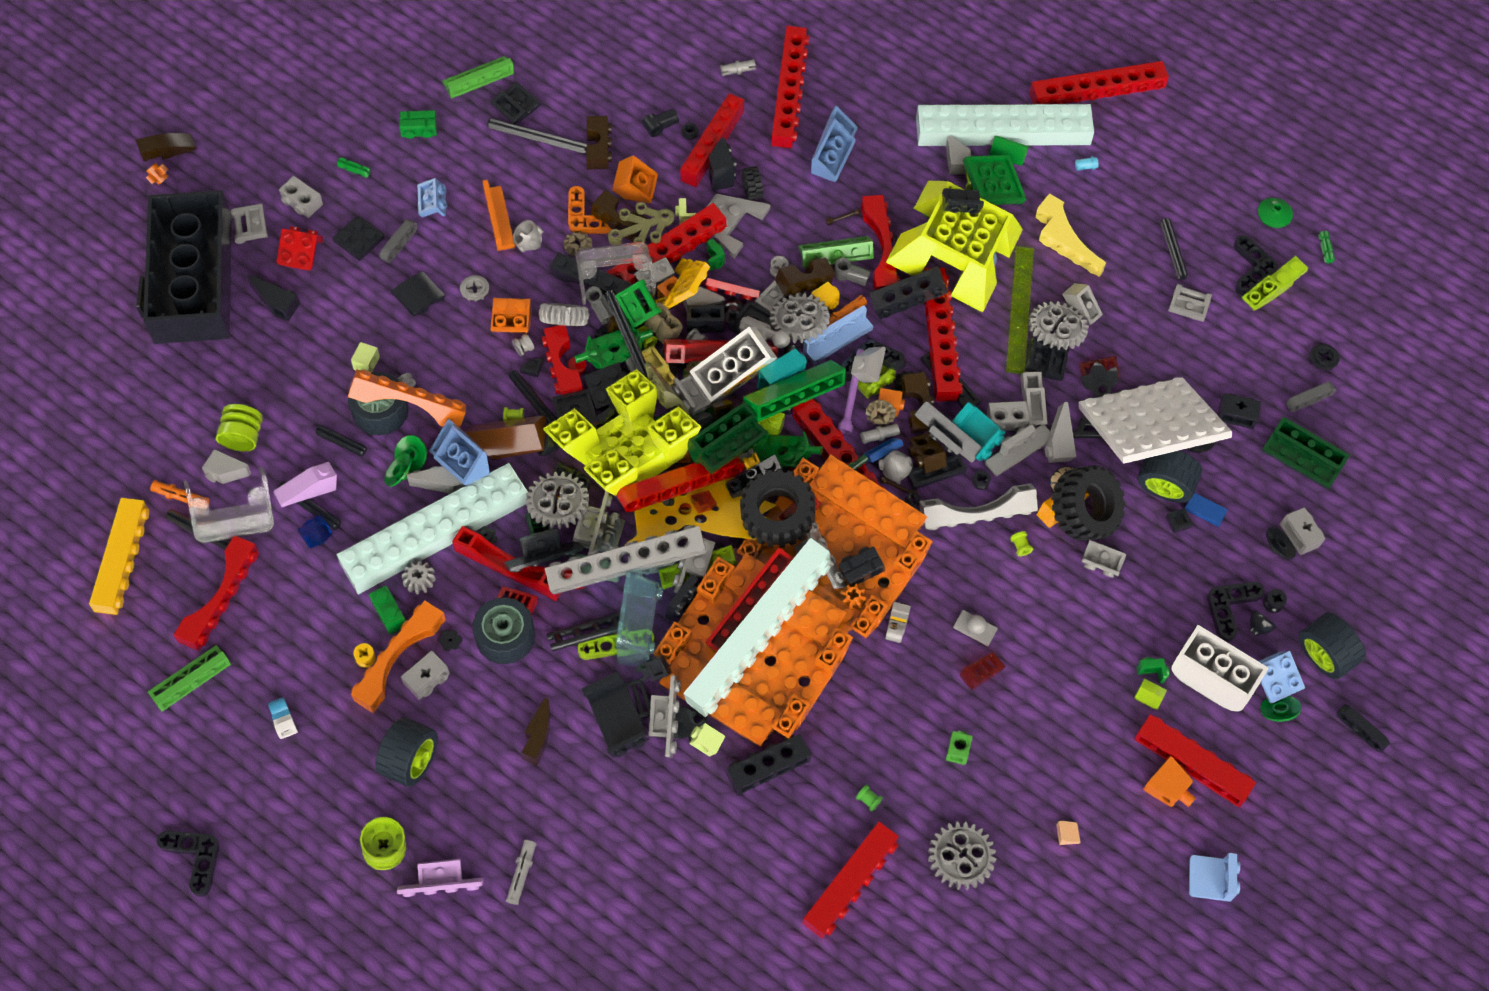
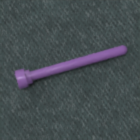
(845, 425)

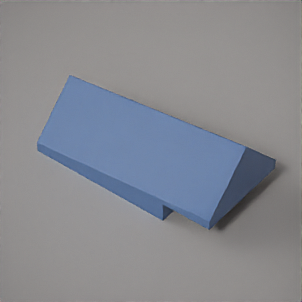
(834, 146)
(460, 454)

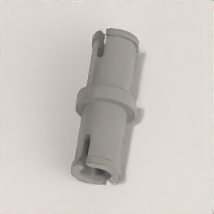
(738, 67)
(879, 433)

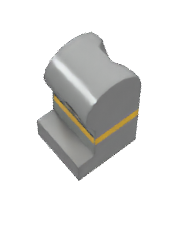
(897, 622)

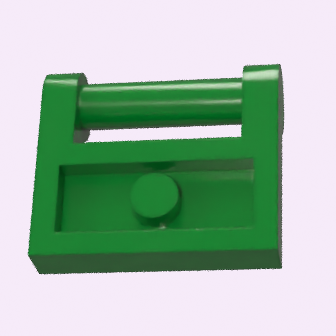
(632, 305)

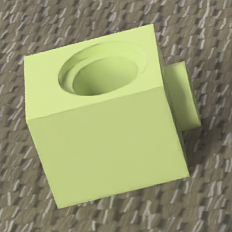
(365, 357)
(706, 739)

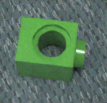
(959, 755)

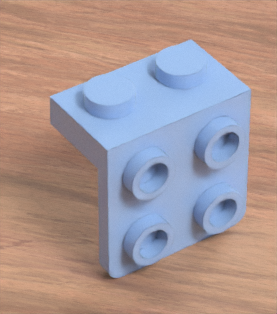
(1214, 877)

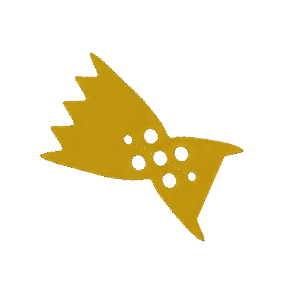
(722, 522)

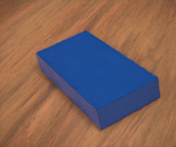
(883, 449)
(1206, 509)

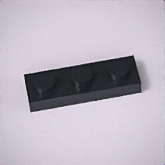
(920, 479)

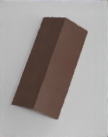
(509, 437)

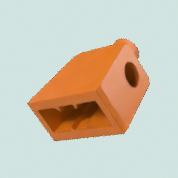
(1170, 784)

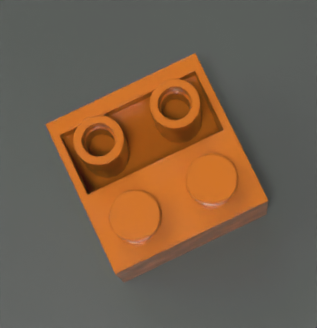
(511, 315)

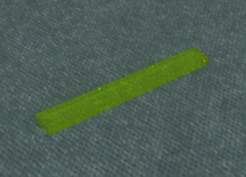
(1019, 310)

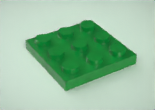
(995, 179)

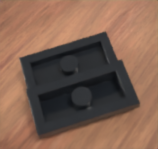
(515, 103)
(418, 294)
(1046, 360)

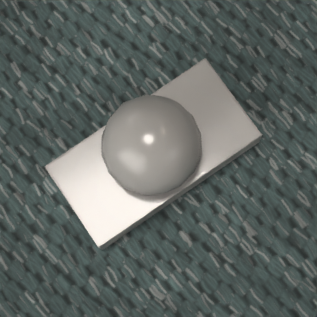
(975, 627)

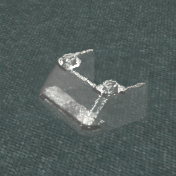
(589, 259)
(231, 521)

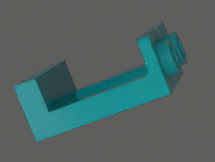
(980, 429)

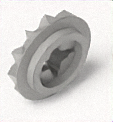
(468, 284)

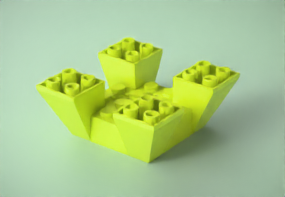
(959, 240)
(631, 444)

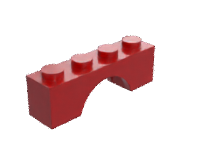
(558, 343)

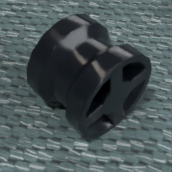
(1271, 603)

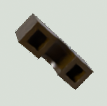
(598, 131)
(605, 209)
(793, 281)
(917, 387)

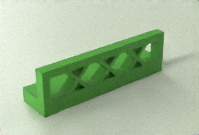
(478, 76)
(852, 248)
(190, 680)

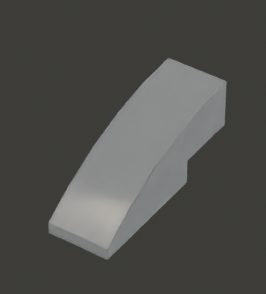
(1034, 396)

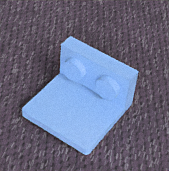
(1282, 676)

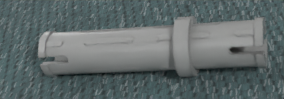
(523, 864)

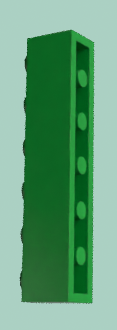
(796, 390)

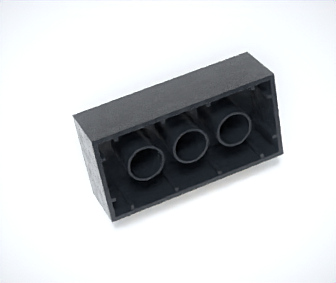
(188, 267)

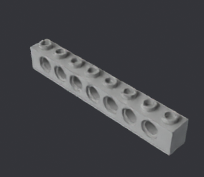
(636, 563)

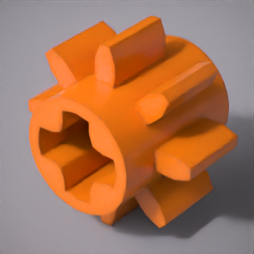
(157, 173)
(850, 592)

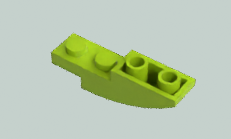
(1276, 284)

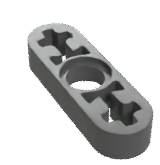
(398, 240)
(1311, 396)

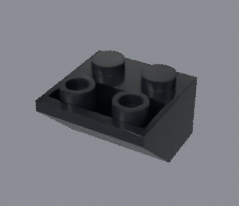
(722, 166)

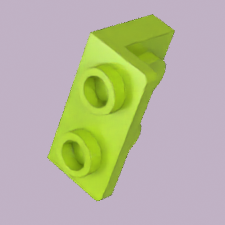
(887, 376)

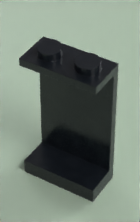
(616, 714)

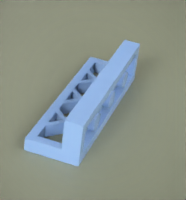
(838, 335)

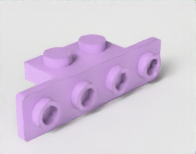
(440, 876)

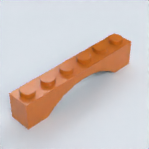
(370, 387)
(423, 624)

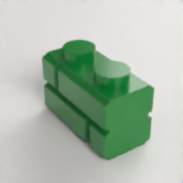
(418, 124)
(387, 609)

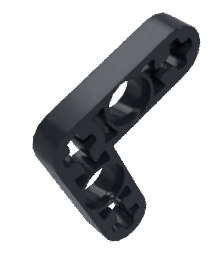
(1259, 264)
(892, 354)
(1224, 604)
(197, 849)

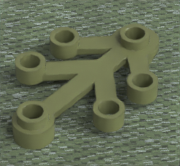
(642, 224)

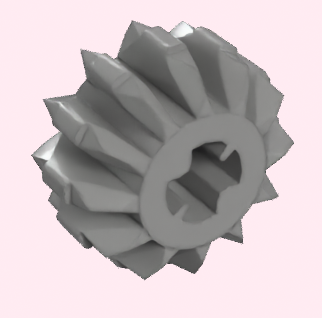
(419, 570)

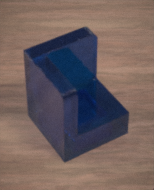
(315, 531)

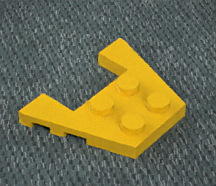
(688, 283)

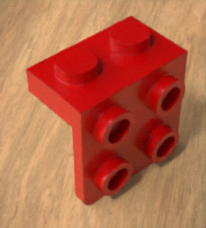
(298, 248)

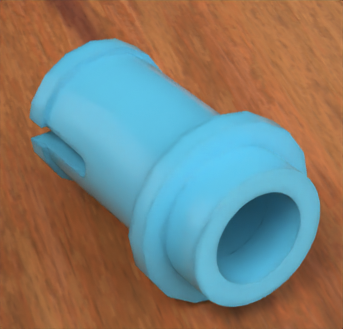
(1089, 163)

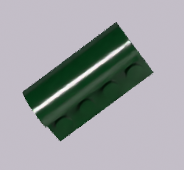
(726, 438)
(1305, 453)

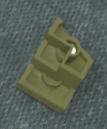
(666, 395)

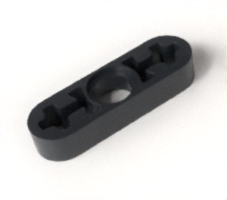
(1363, 728)

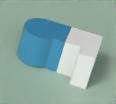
(282, 718)

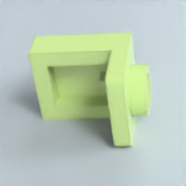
(681, 211)

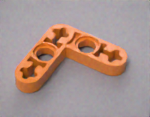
(580, 217)

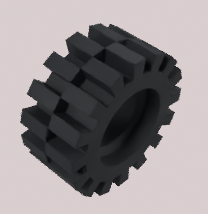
(752, 182)

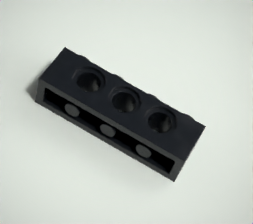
(921, 288)
(743, 782)

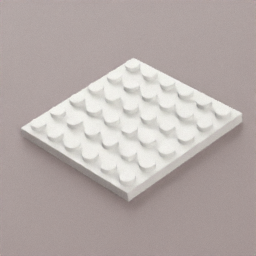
(1154, 420)

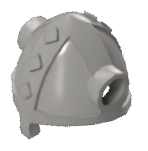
(528, 236)
(896, 466)

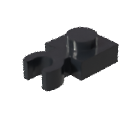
(654, 668)

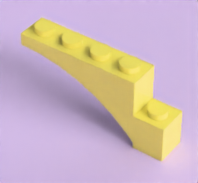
(1062, 238)

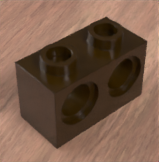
(927, 453)

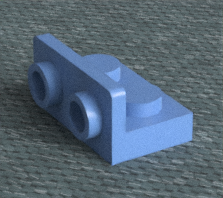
(431, 198)

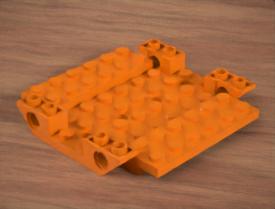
(852, 517)
(766, 695)

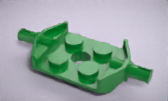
(599, 349)
(797, 447)

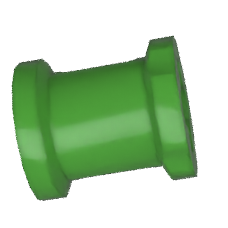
(869, 797)

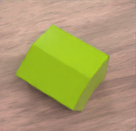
(1150, 694)

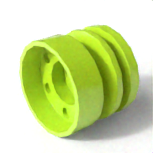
(239, 427)
(383, 832)

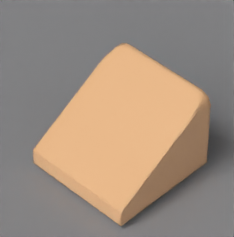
(1068, 833)

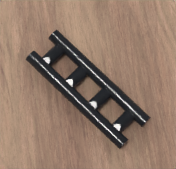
(578, 637)

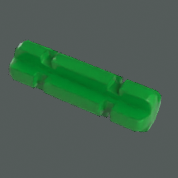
(353, 167)
(1326, 247)

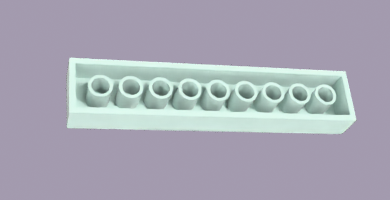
(1019, 123)
(432, 528)
(757, 628)

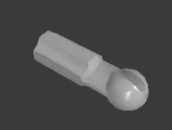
(780, 338)

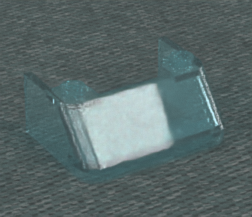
(637, 619)

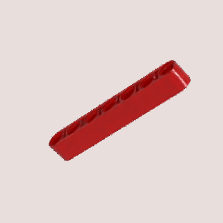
(674, 484)

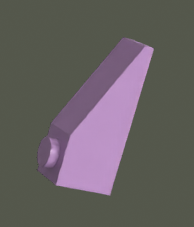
(308, 484)

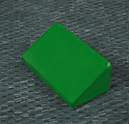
(1007, 147)

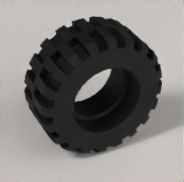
(772, 485)
(1106, 502)

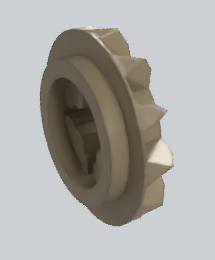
(572, 248)
(882, 407)

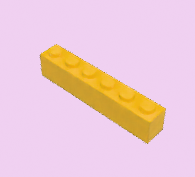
(119, 556)

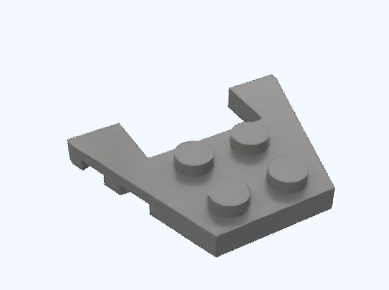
(734, 210)

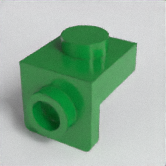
(716, 253)
(1152, 666)

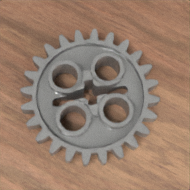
(800, 317)
(1068, 333)
(539, 497)
(950, 869)

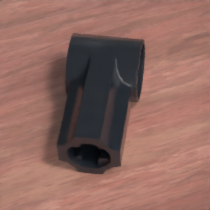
(656, 123)

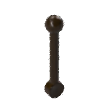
(829, 221)
(884, 480)

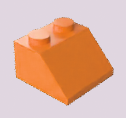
(635, 180)

